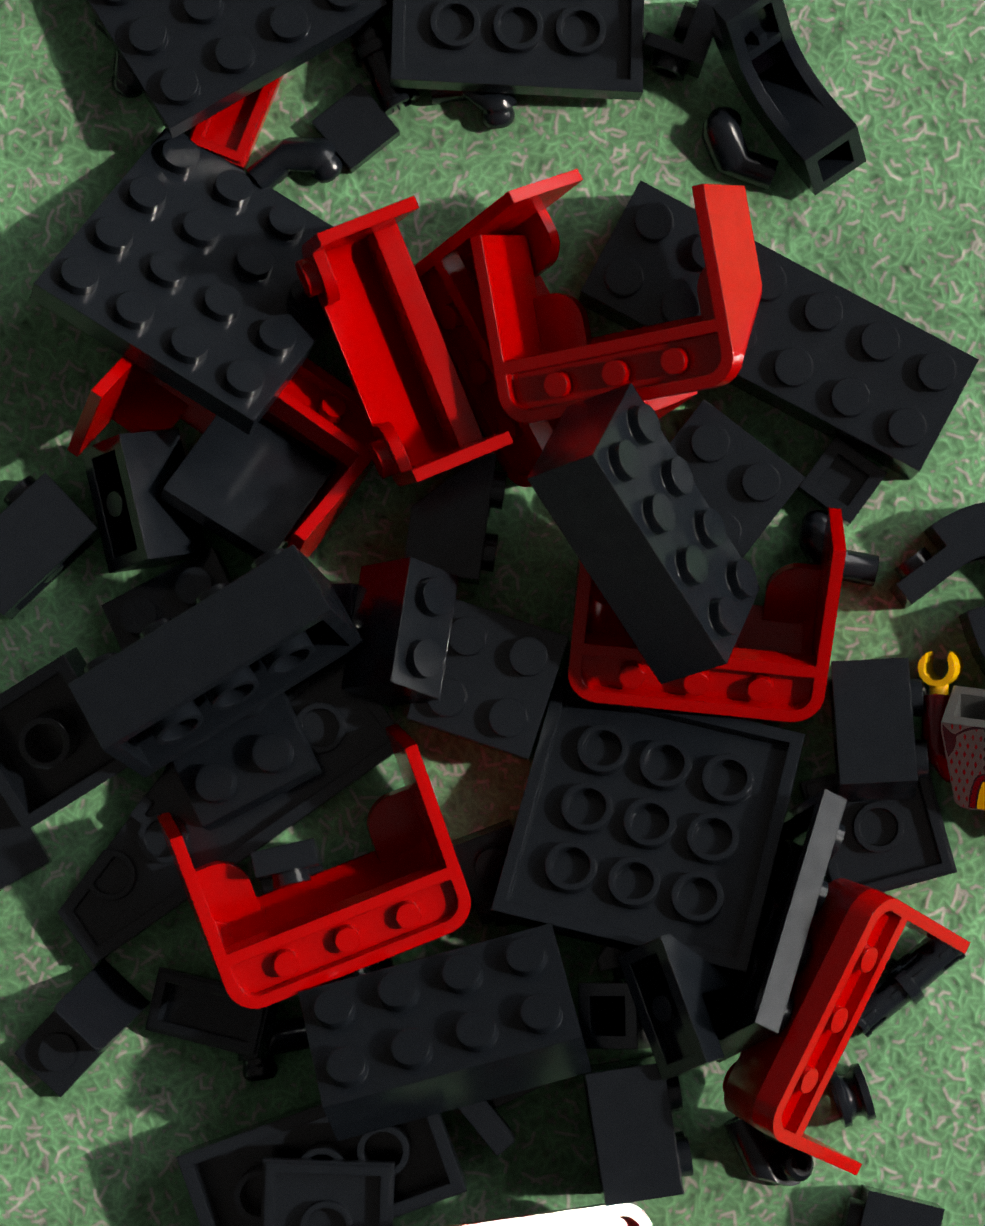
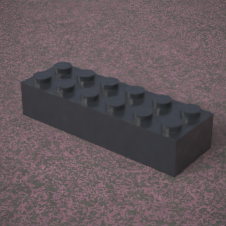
(811, 343)

